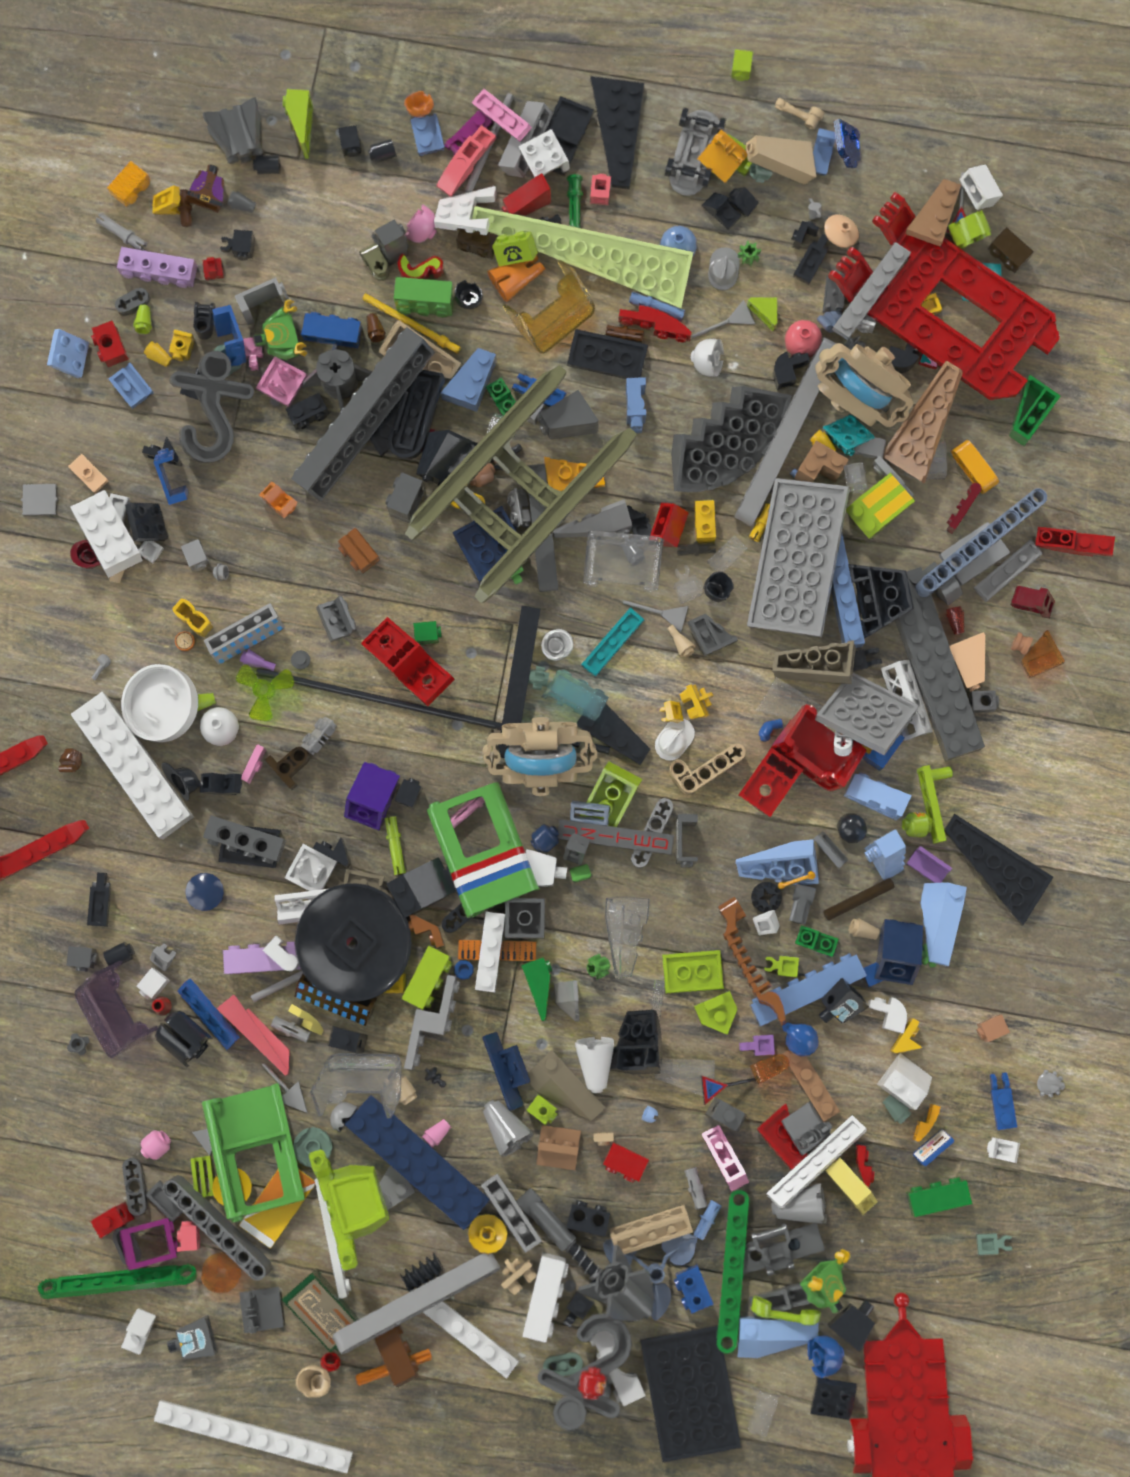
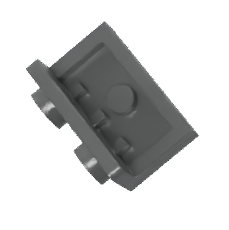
(336, 619)

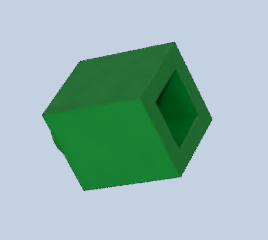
(427, 632)

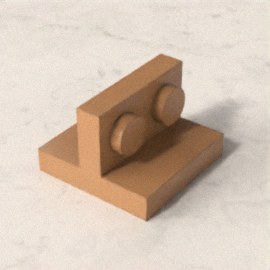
(558, 1147)

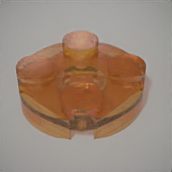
(220, 1284)

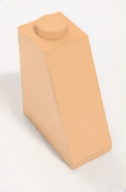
(970, 661)

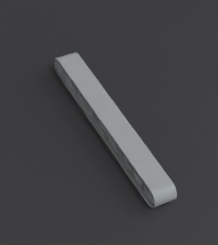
(415, 1302)

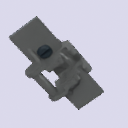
(780, 1255)

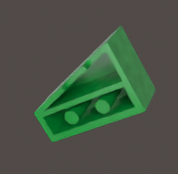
(1032, 409)

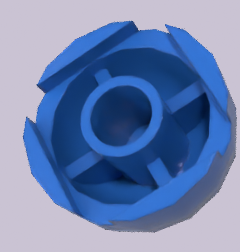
(826, 1355)

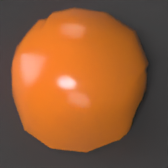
(419, 104)

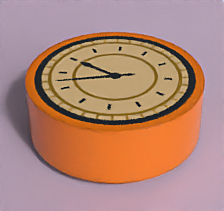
(185, 641)

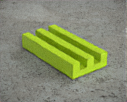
(202, 1175)

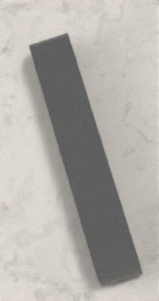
(545, 553)
(227, 1229)

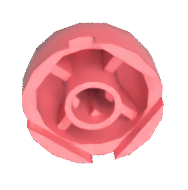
(803, 338)

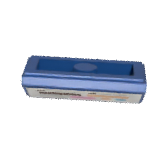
(933, 1147)

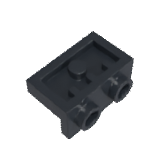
(307, 411)

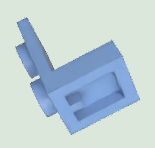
(823, 150)

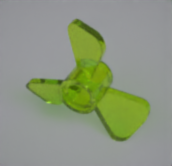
(261, 708)

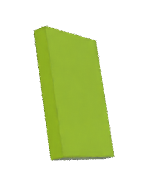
(692, 971)

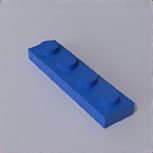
(208, 1014)

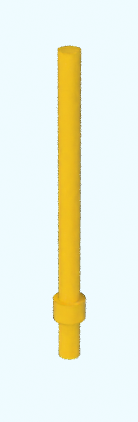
(442, 340)

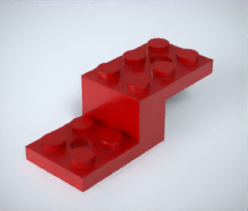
(407, 661)
(777, 774)

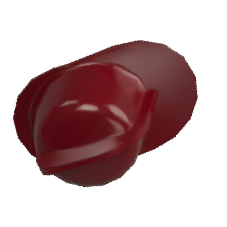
(83, 555)

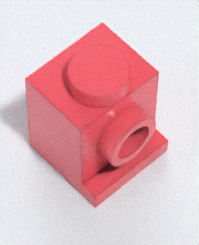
(600, 196)
(188, 1236)

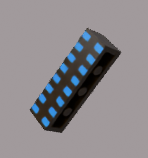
(353, 1010)

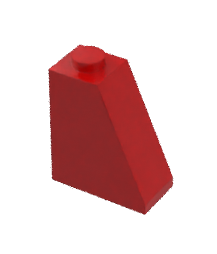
(528, 197)

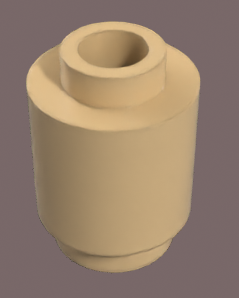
(407, 1091)

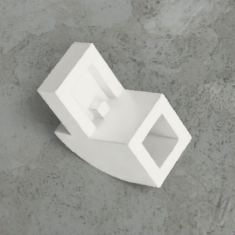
(895, 1013)

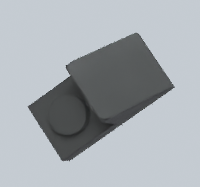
(576, 848)

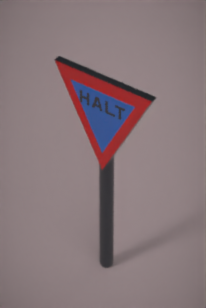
(712, 1088)

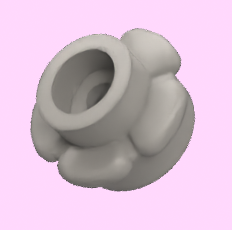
(221, 572)

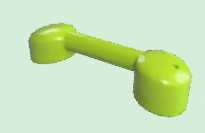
(763, 1309)

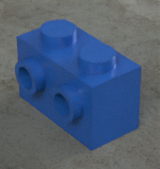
(694, 1289)

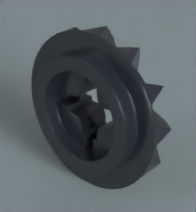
(758, 892)

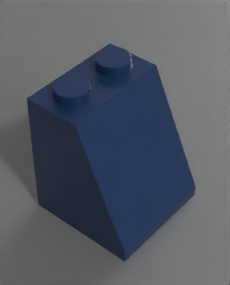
(899, 952)

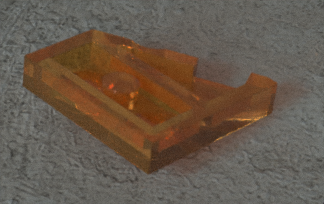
(1042, 656)

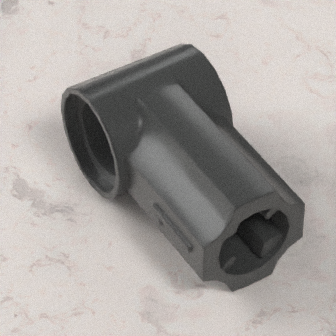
(802, 899)

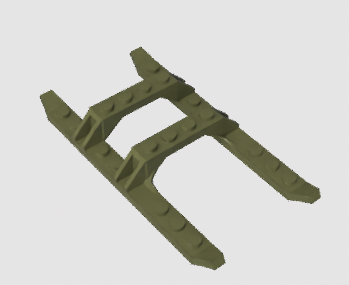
(497, 447)

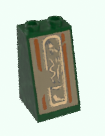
(320, 1308)

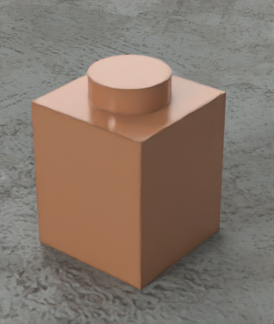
(992, 1028)

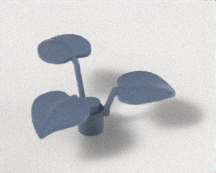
(678, 1250)

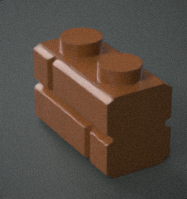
(358, 550)

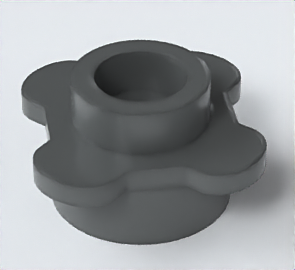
(75, 1038)

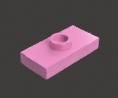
(254, 764)

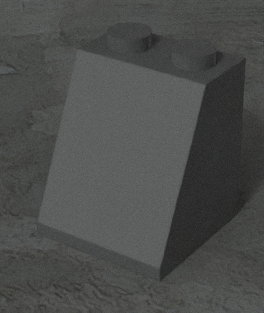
(568, 418)

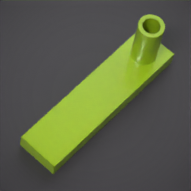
(926, 777)

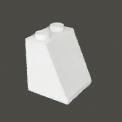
(906, 1082)

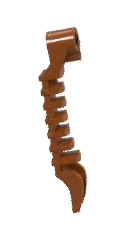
(732, 913)

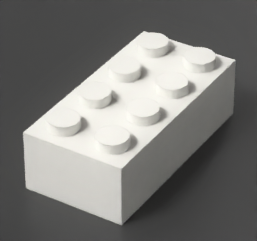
(106, 533)
(544, 1296)

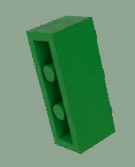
(938, 1197)

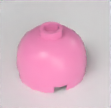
(421, 225)

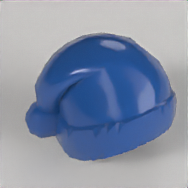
(801, 1039)

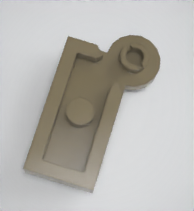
(365, 878)

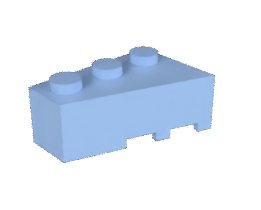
(877, 796)

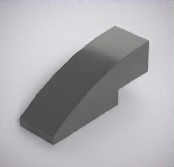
(784, 1297)

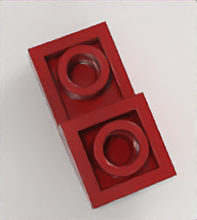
(865, 1172)

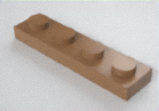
(812, 1085)

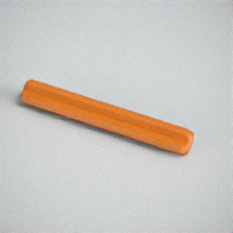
(381, 1371)

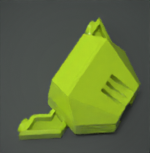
(352, 1202)

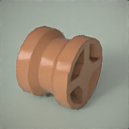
(1021, 643)

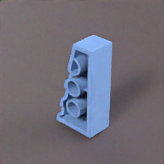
(887, 854)

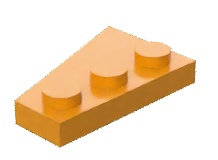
(561, 473)

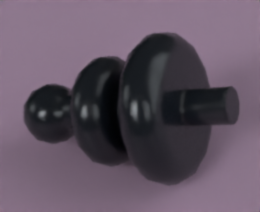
(436, 1078)

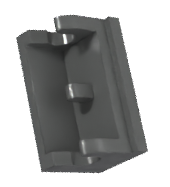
(833, 296)

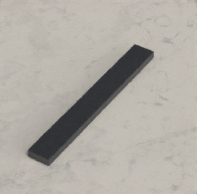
(520, 668)

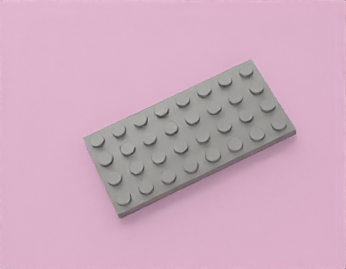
(798, 557)

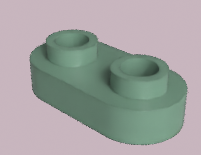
(562, 1361)

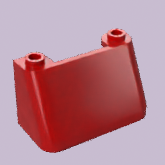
(812, 749)

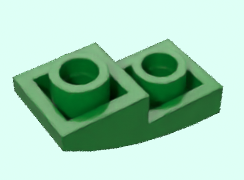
(501, 395)
(817, 941)

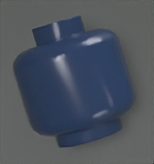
(545, 838)

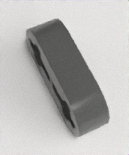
(132, 301)

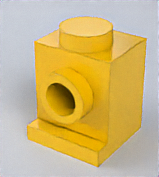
(185, 351)

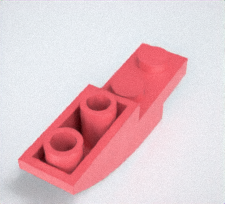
(464, 160)

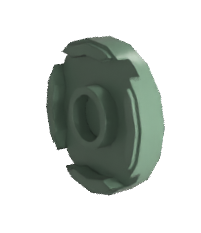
(310, 1141)

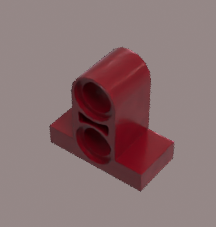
(1033, 600)

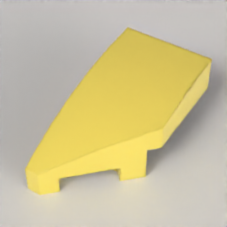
(309, 1021)

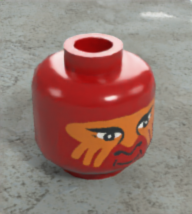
(592, 1383)

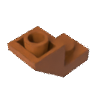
(421, 926)

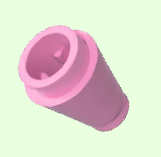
(436, 1133)

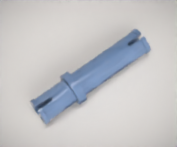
(638, 300)

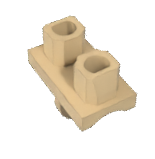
(511, 1281)

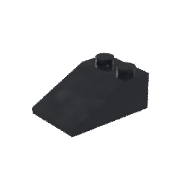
(421, 887)

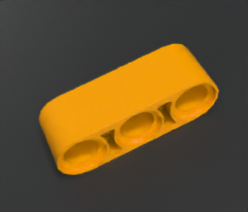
(974, 466)

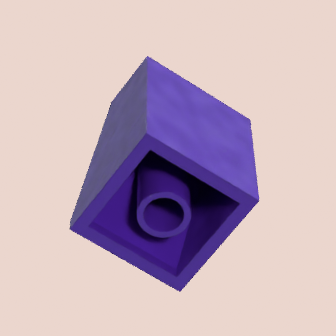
(371, 795)

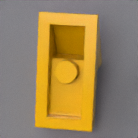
(167, 201)
(904, 1042)

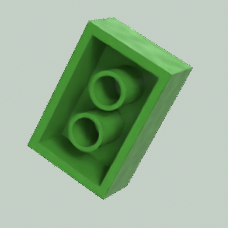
(424, 297)

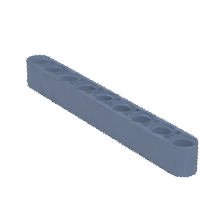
(975, 548)

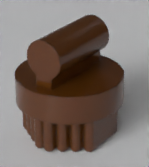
(70, 761)

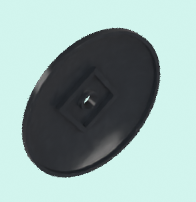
(380, 936)

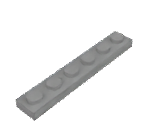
(871, 291)

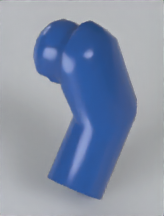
(767, 729)

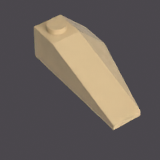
(440, 361)

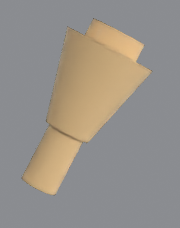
(683, 645)

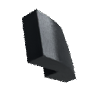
(640, 523)

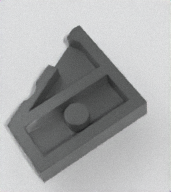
(709, 634)

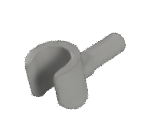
(104, 662)

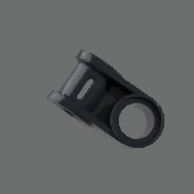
(203, 317)

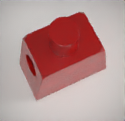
(111, 1220)

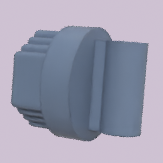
(829, 320)

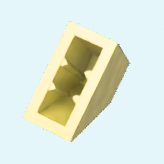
(851, 1186)

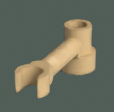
(811, 118)

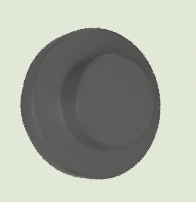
(300, 659)

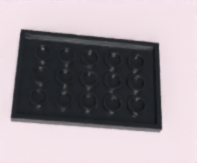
(690, 1394)

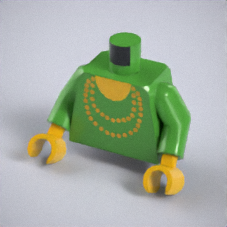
(280, 334)
(825, 1282)

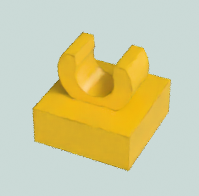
(673, 712)

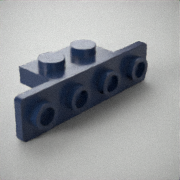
(508, 1069)

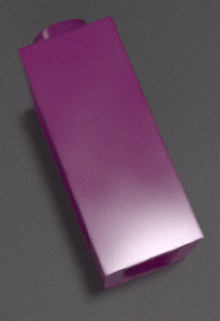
(128, 1248)

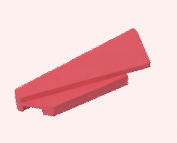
(257, 1033)

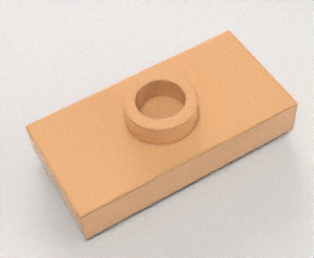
(88, 473)

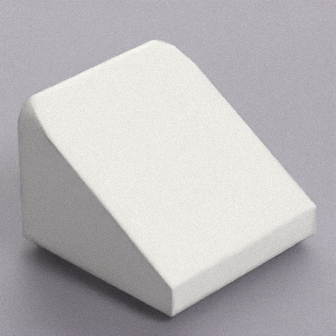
(766, 923)

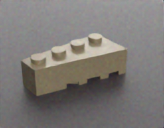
(817, 664)

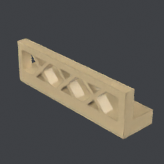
(651, 1230)

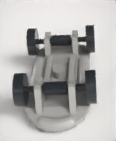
(685, 171)

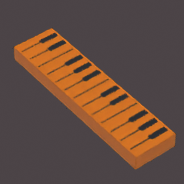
(509, 950)

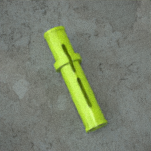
(393, 837)

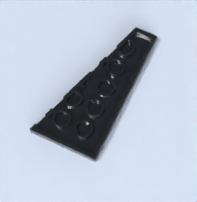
(618, 116)
(1008, 874)

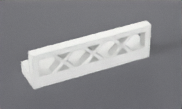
(910, 692)
(292, 911)

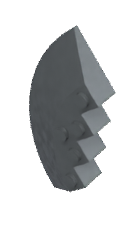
(728, 441)

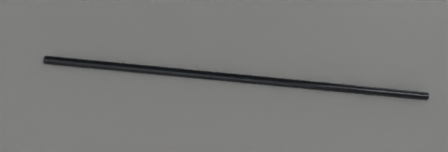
(402, 704)

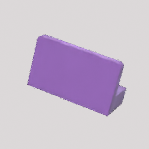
(928, 865)

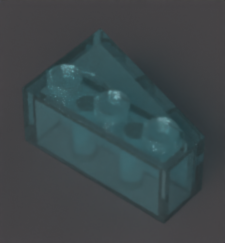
(575, 694)

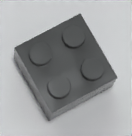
(405, 497)
(525, 918)

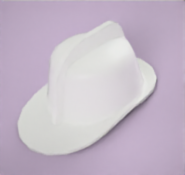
(674, 739)

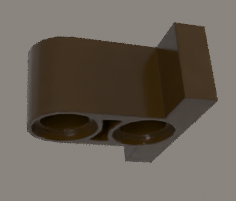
(289, 759)

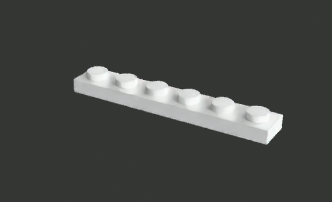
(816, 1162)
(343, 1284)
(472, 1338)

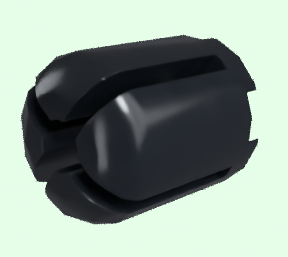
(186, 1041)

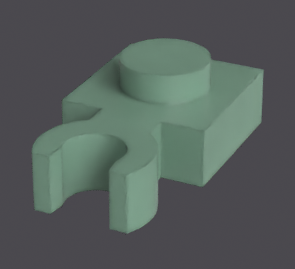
(989, 1243)

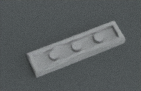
(1008, 570)

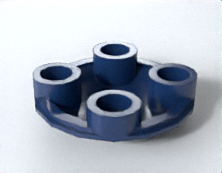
(204, 891)

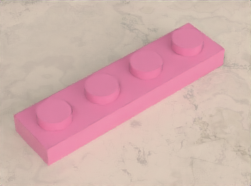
(501, 115)

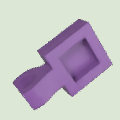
(761, 1045)

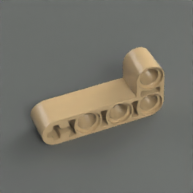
(710, 766)

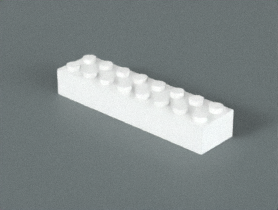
(132, 765)

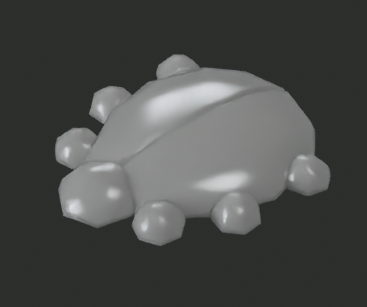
(1049, 1083)

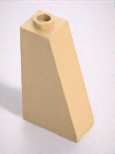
(784, 156)

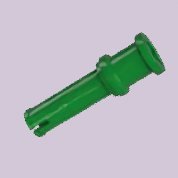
(574, 194)

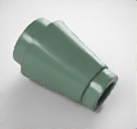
(896, 1109)

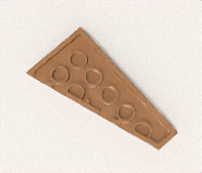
(920, 433)

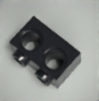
(587, 1224)

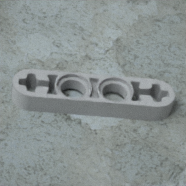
(648, 828)

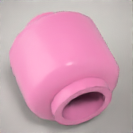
(155, 1145)

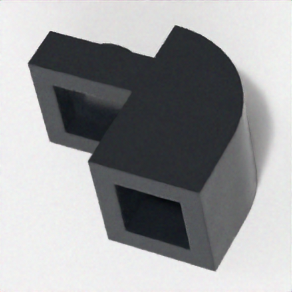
(904, 359)
(784, 369)
(221, 784)

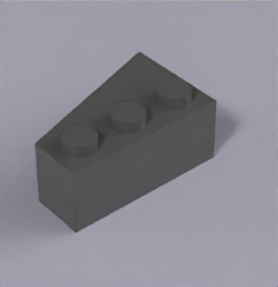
(391, 241)

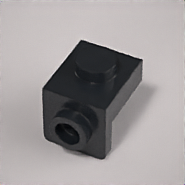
(743, 200)
(805, 228)

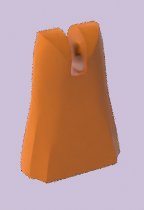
(513, 277)

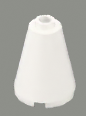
(595, 1061)

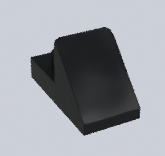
(721, 210)
(150, 452)
(338, 854)

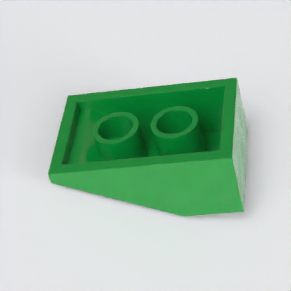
(538, 979)

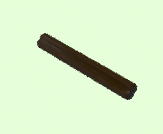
(858, 899)

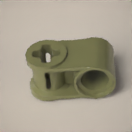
(374, 260)

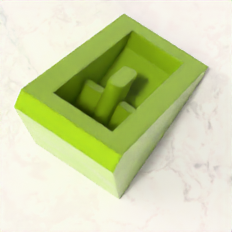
(765, 309)

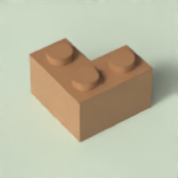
(821, 461)

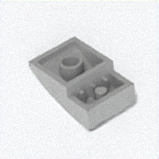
(980, 564)

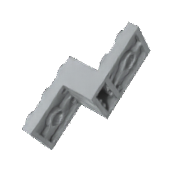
(431, 1022)

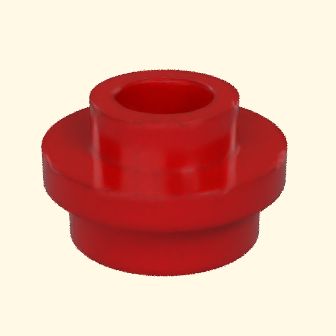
(330, 1357)

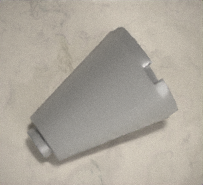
(505, 1128)
(805, 1207)

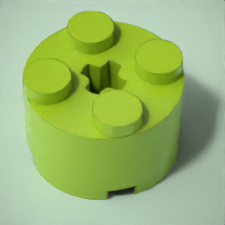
(969, 228)

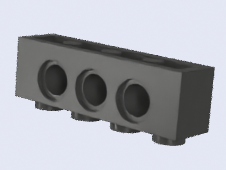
(217, 825)

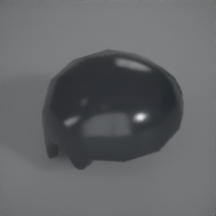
(468, 295)
(718, 586)
(852, 828)

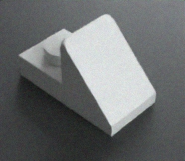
(138, 1331)

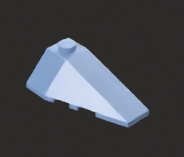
(781, 863)
(941, 913)
(768, 1336)

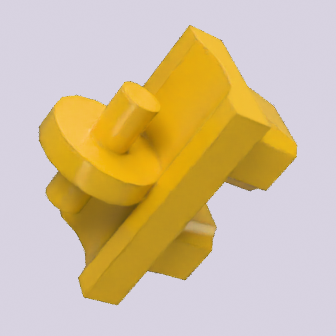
(699, 709)

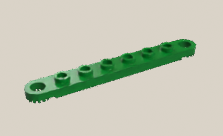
(733, 1271)
(117, 1281)

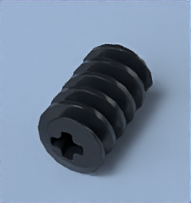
(422, 1273)

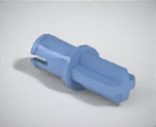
(707, 1220)

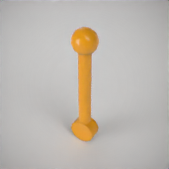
(811, 875)

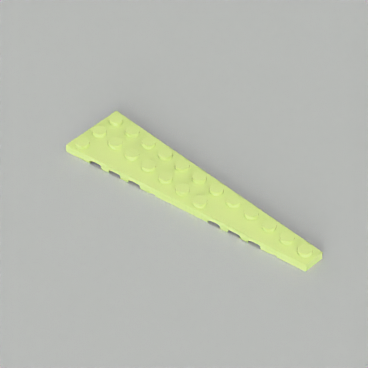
(630, 262)

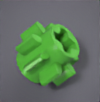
(753, 251)
(598, 966)

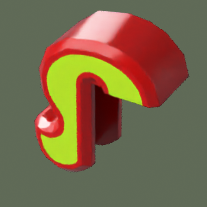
(433, 266)

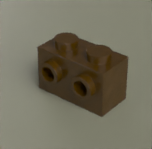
(476, 243)
(1010, 250)

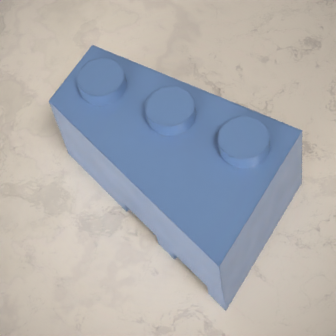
(470, 382)

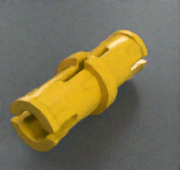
(760, 525)

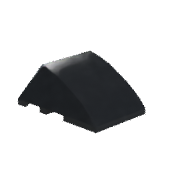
(881, 594)
(639, 1044)

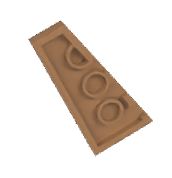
(935, 215)

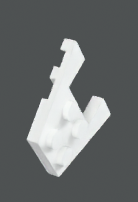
(458, 211)

